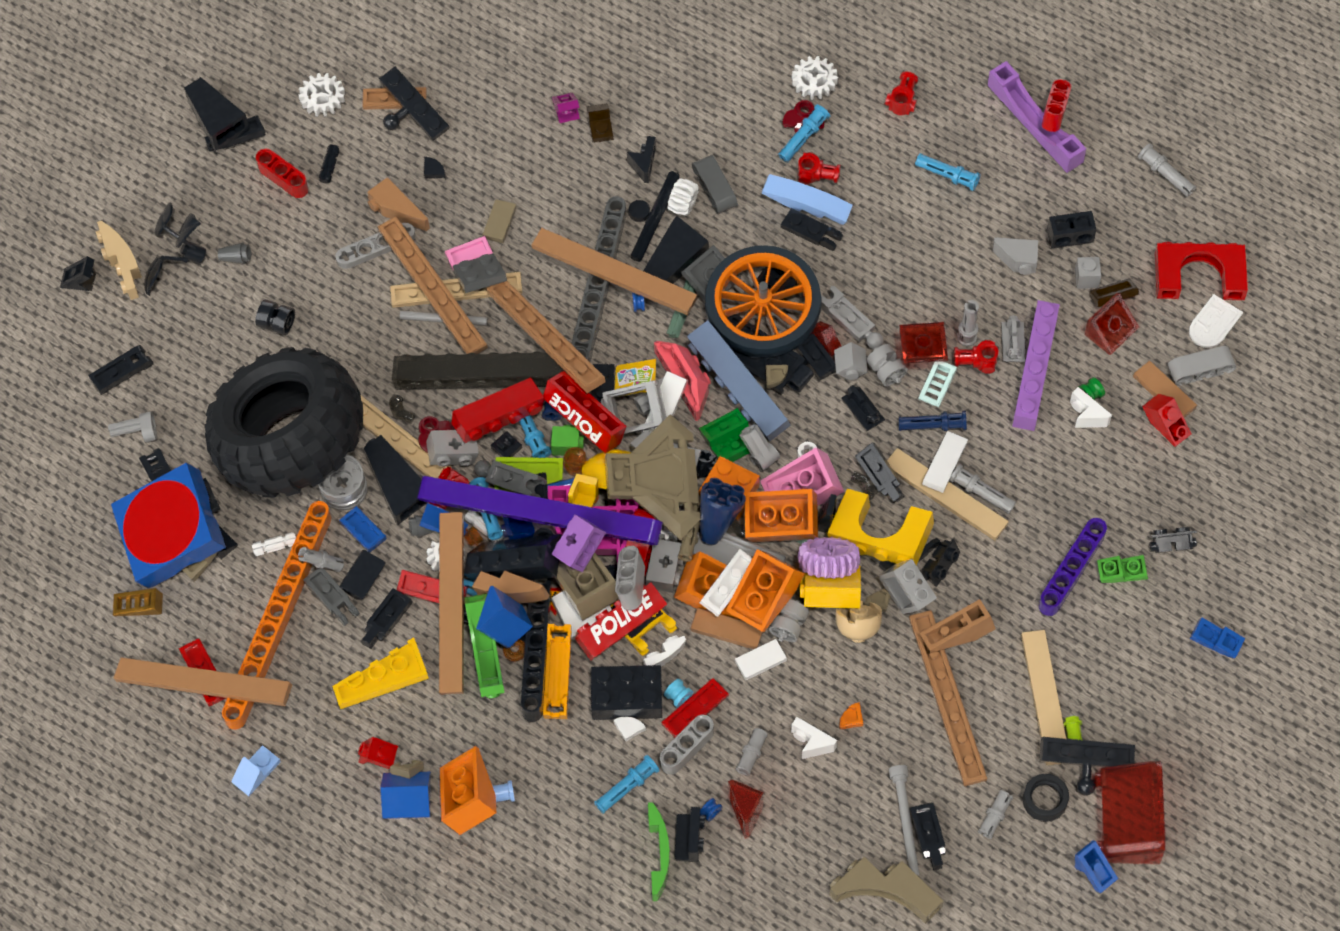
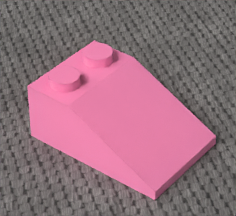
(806, 472)

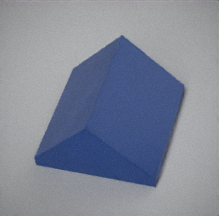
(503, 618)
(405, 796)

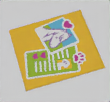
(634, 374)

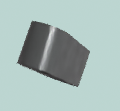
(715, 183)

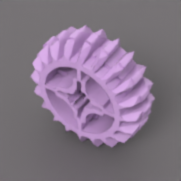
(828, 557)

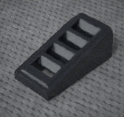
(827, 513)

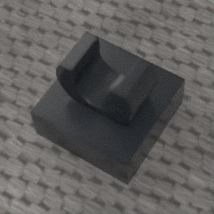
(506, 445)

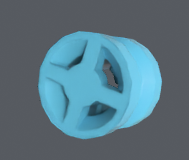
(678, 692)

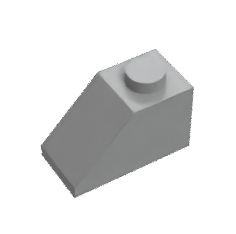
(1017, 254)

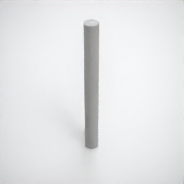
(433, 317)

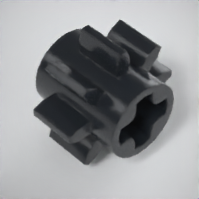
(705, 463)

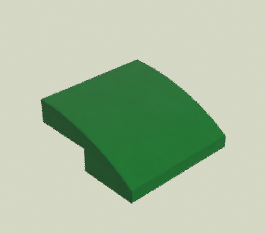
(724, 437)

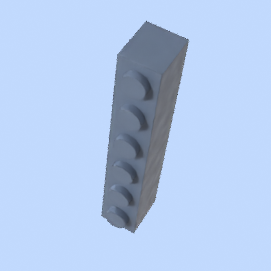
(738, 380)

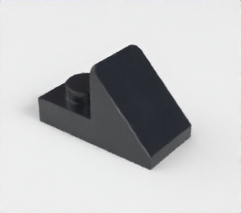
(643, 161)
(79, 275)

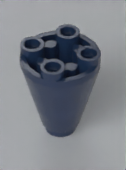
(719, 509)

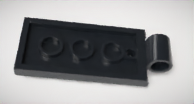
(798, 372)

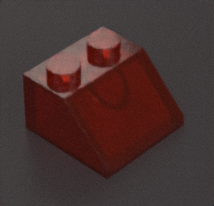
(923, 342)

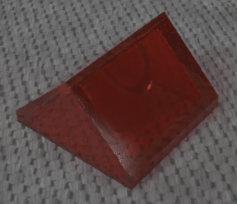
(1111, 325)
(746, 805)

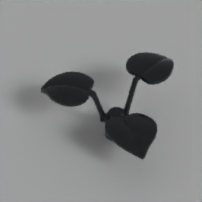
(189, 249)

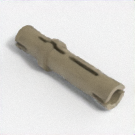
(690, 539)

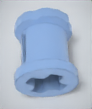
(504, 792)

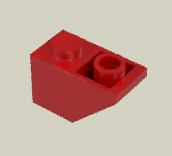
(1167, 418)

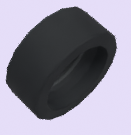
(1040, 814)

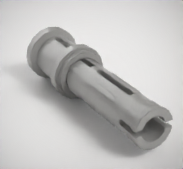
(1159, 164)
(968, 327)
(974, 484)

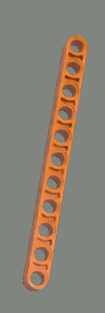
(279, 603)

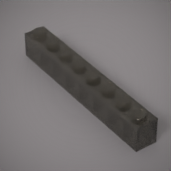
(471, 370)

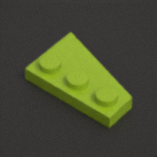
(551, 466)

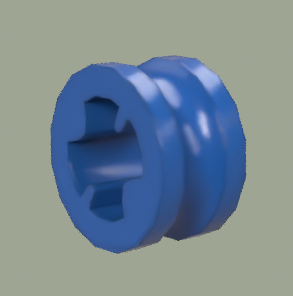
(638, 302)
(711, 809)

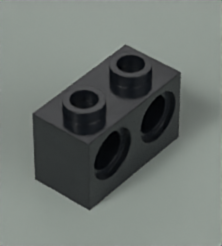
(1071, 229)

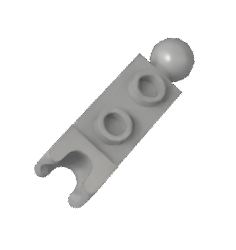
(851, 318)

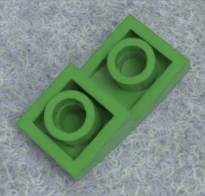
(1122, 570)

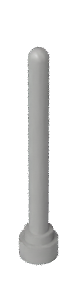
(899, 776)

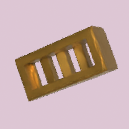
(151, 596)

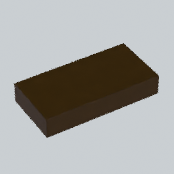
(1103, 294)

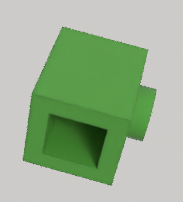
(565, 438)

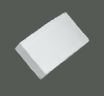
(670, 649)

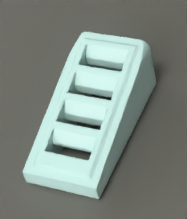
(945, 367)

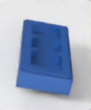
(362, 529)

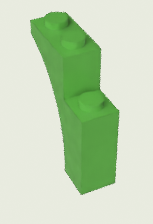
(484, 650)

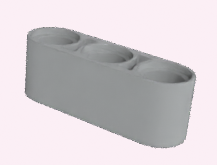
(1201, 364)
(630, 578)
(689, 734)

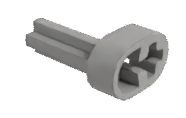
(145, 423)

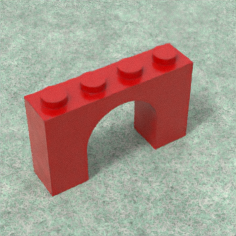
(1226, 258)

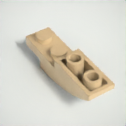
(119, 256)

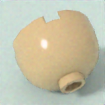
(859, 623)

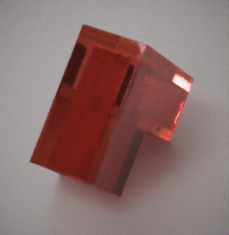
(827, 337)

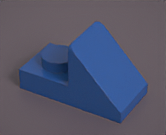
(1095, 866)

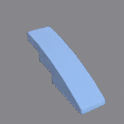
(806, 198)

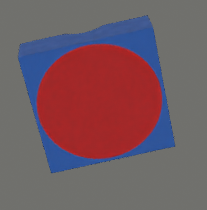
(167, 525)

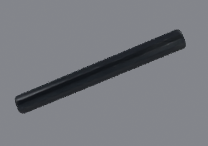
(654, 217)

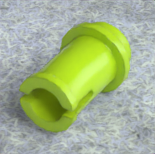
(1073, 727)

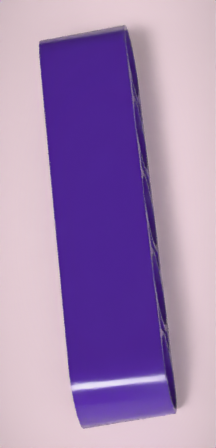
(1074, 557)

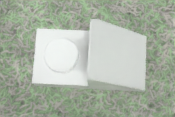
(1093, 413)
(818, 741)

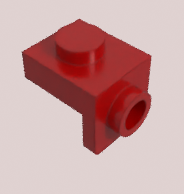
(377, 752)

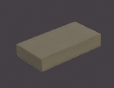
(499, 221)

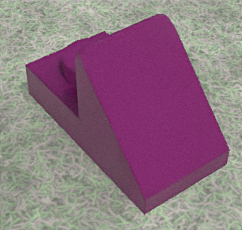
(566, 107)

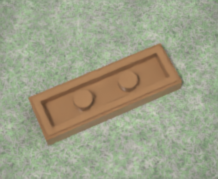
(381, 99)
(1158, 383)
(726, 629)

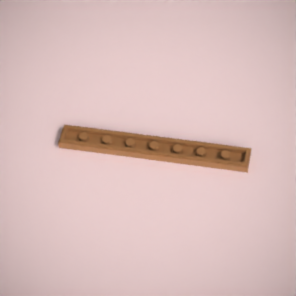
(614, 271)
(432, 286)
(546, 336)
(451, 603)
(203, 681)
(949, 704)

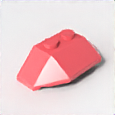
(681, 362)

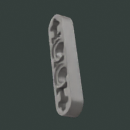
(372, 242)

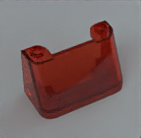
(1132, 813)

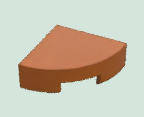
(852, 717)

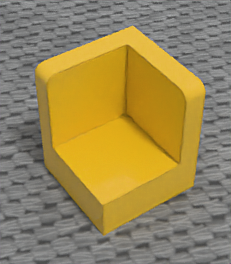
(583, 491)

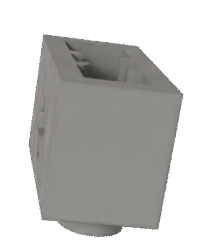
(447, 448)
(664, 578)

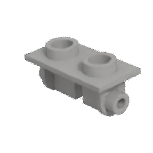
(1013, 340)

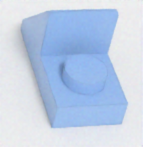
(255, 770)

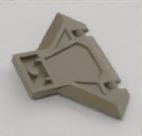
(659, 476)

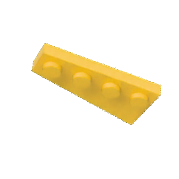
(389, 674)

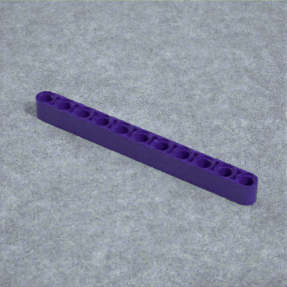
(537, 509)

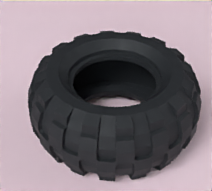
(299, 451)

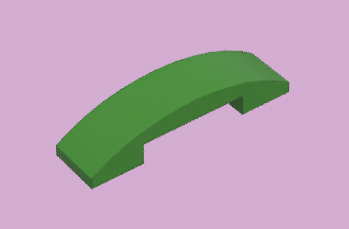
(659, 878)

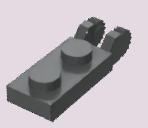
(330, 594)

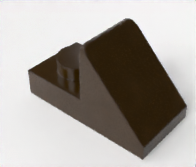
(600, 122)

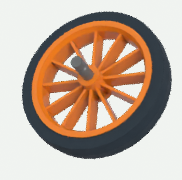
(763, 300)

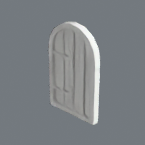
(1213, 322)

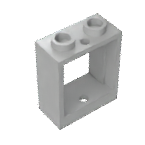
(655, 401)
(902, 586)

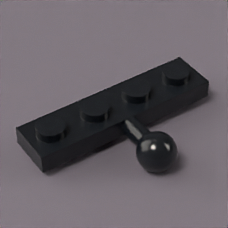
(412, 104)
(1086, 754)

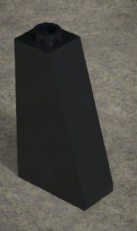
(216, 114)
(676, 251)
(395, 478)

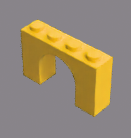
(901, 546)

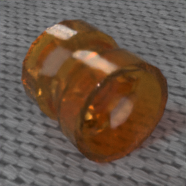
(574, 456)

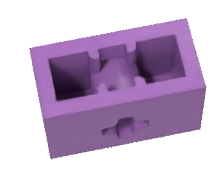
(578, 543)

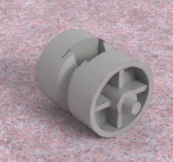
(889, 368)
(787, 623)

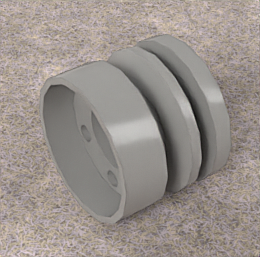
(348, 474)

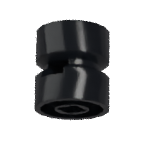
(275, 317)

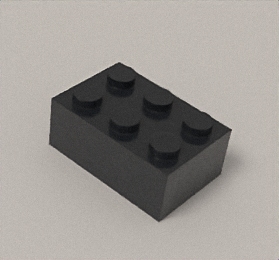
(626, 692)

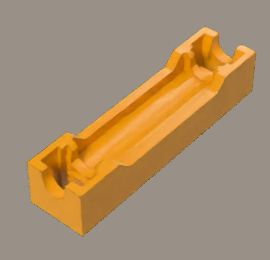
(557, 671)

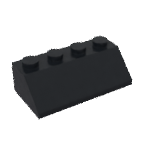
(522, 556)

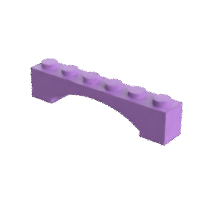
(1009, 89)
(1036, 365)

